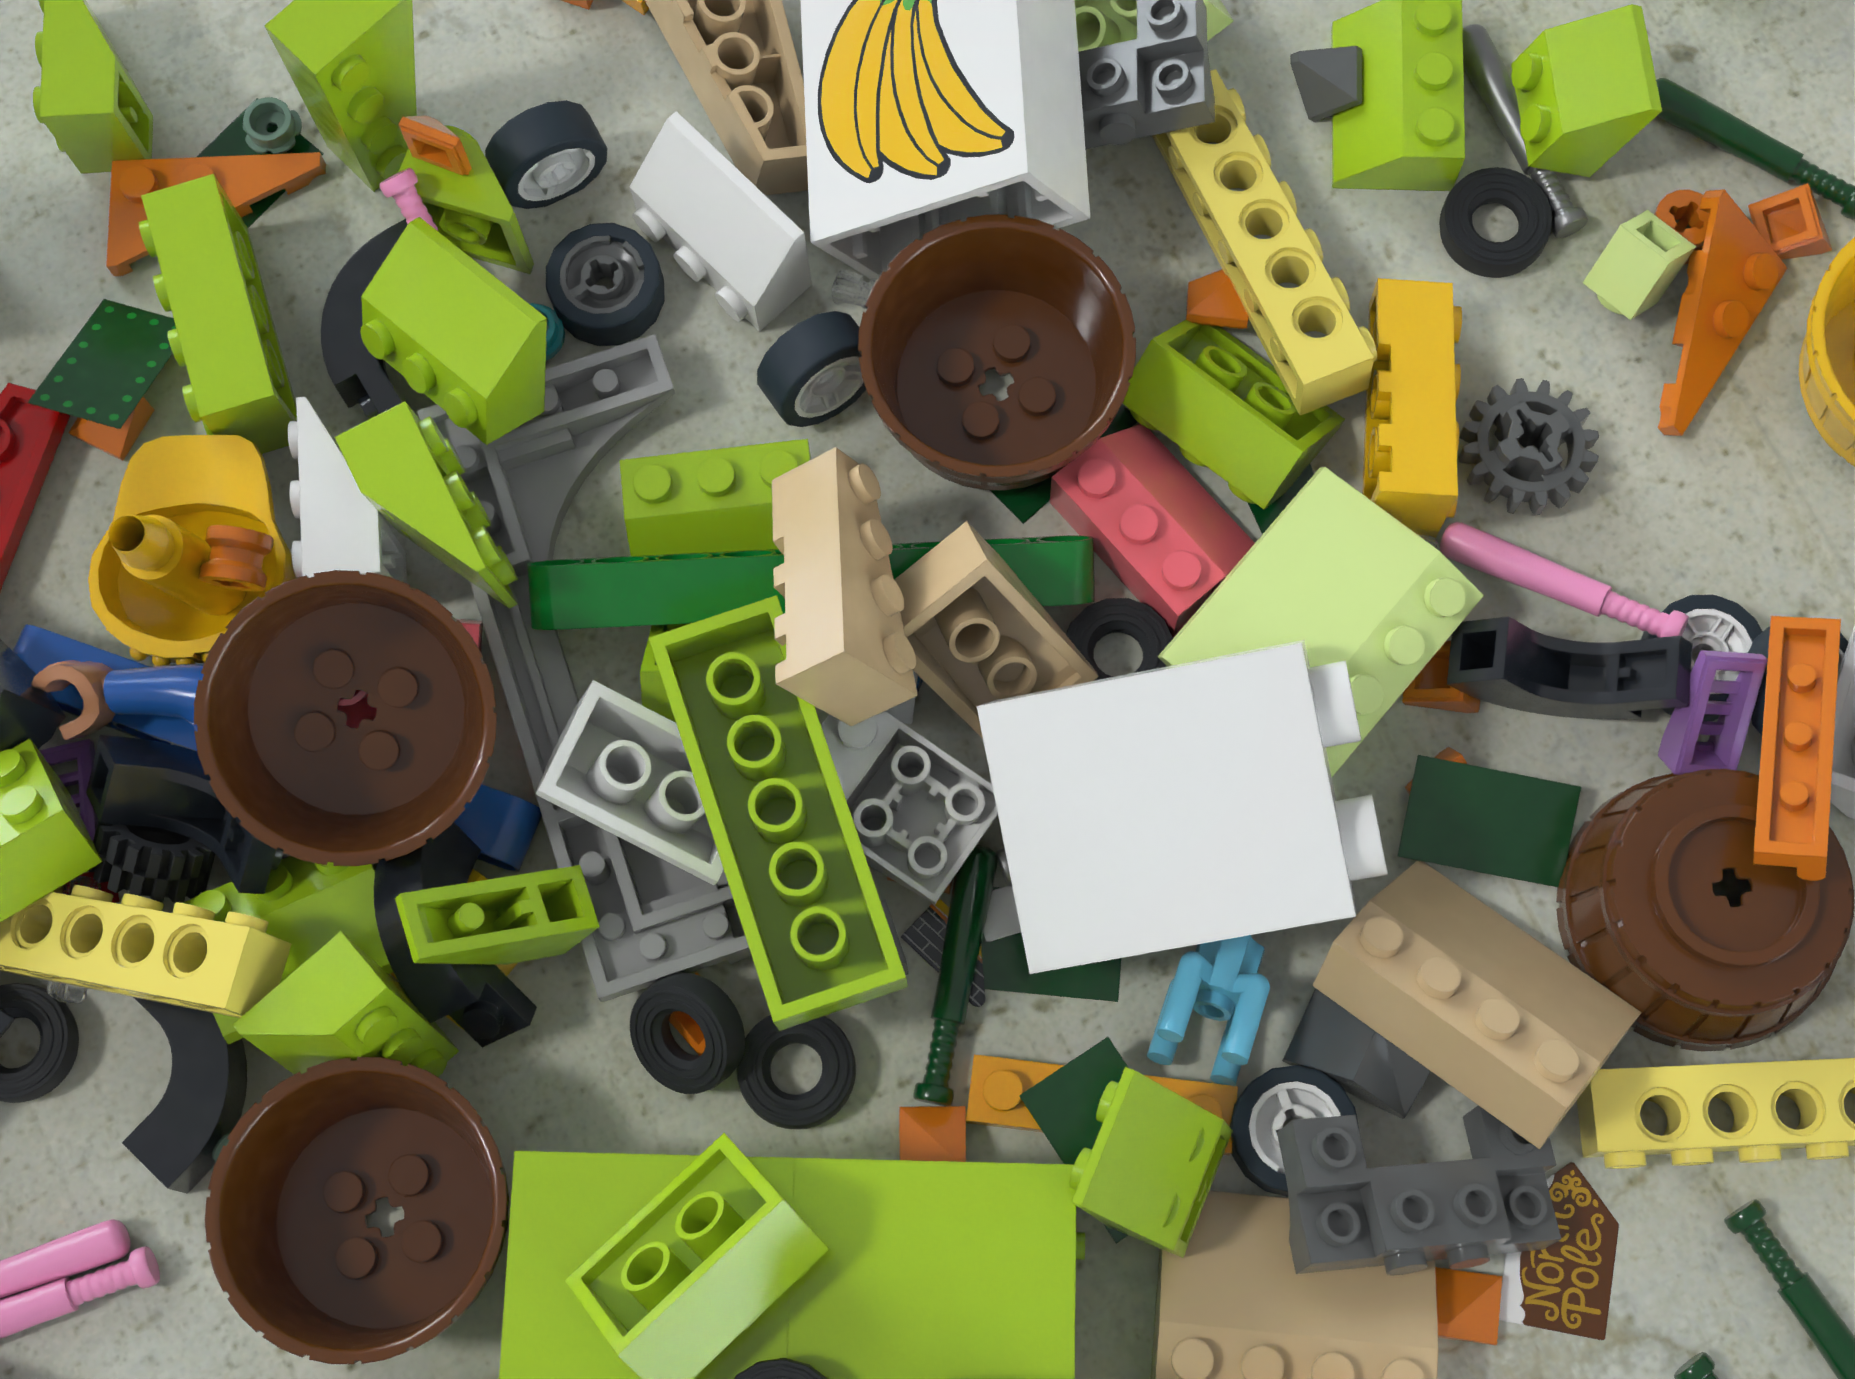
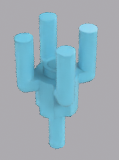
(1221, 985)

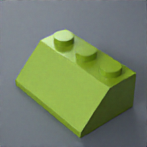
(1412, 98)
(456, 334)
(1227, 410)
(705, 498)
(306, 908)
(343, 1009)
(695, 1266)

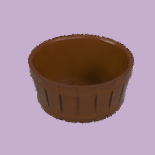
(1015, 304)
(284, 748)
(1653, 932)
(297, 1200)

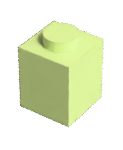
(1638, 265)

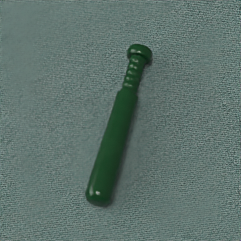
(1739, 138)
(960, 953)
(1797, 1290)

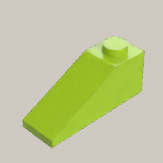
(499, 918)

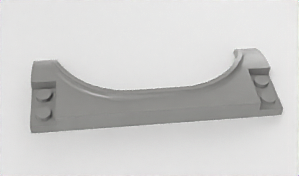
(648, 910)

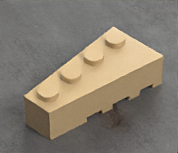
(747, 82)
(838, 592)

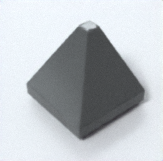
(1328, 79)

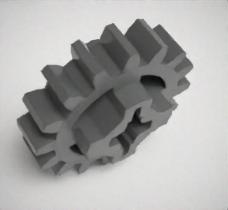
(1525, 472)

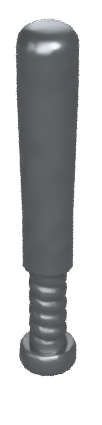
(1499, 95)

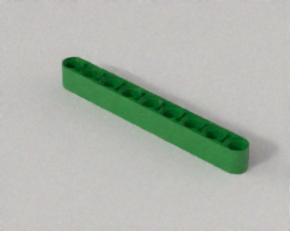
(705, 584)

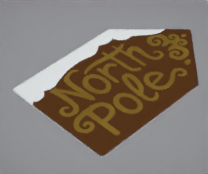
(1571, 1280)

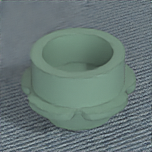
(264, 114)

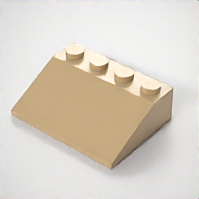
(1475, 1000)
(1247, 1315)

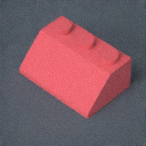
(1150, 522)

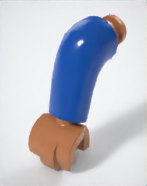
(132, 691)

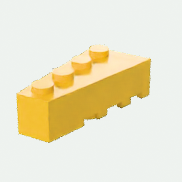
(1412, 403)

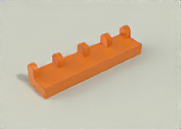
(1798, 745)

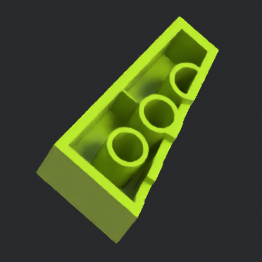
(354, 76)

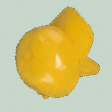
(152, 553)

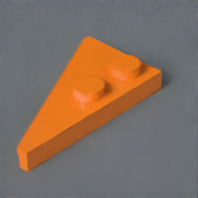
(242, 178)
(1721, 301)

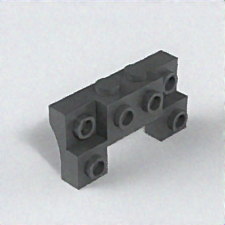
(1149, 81)
(1414, 1211)

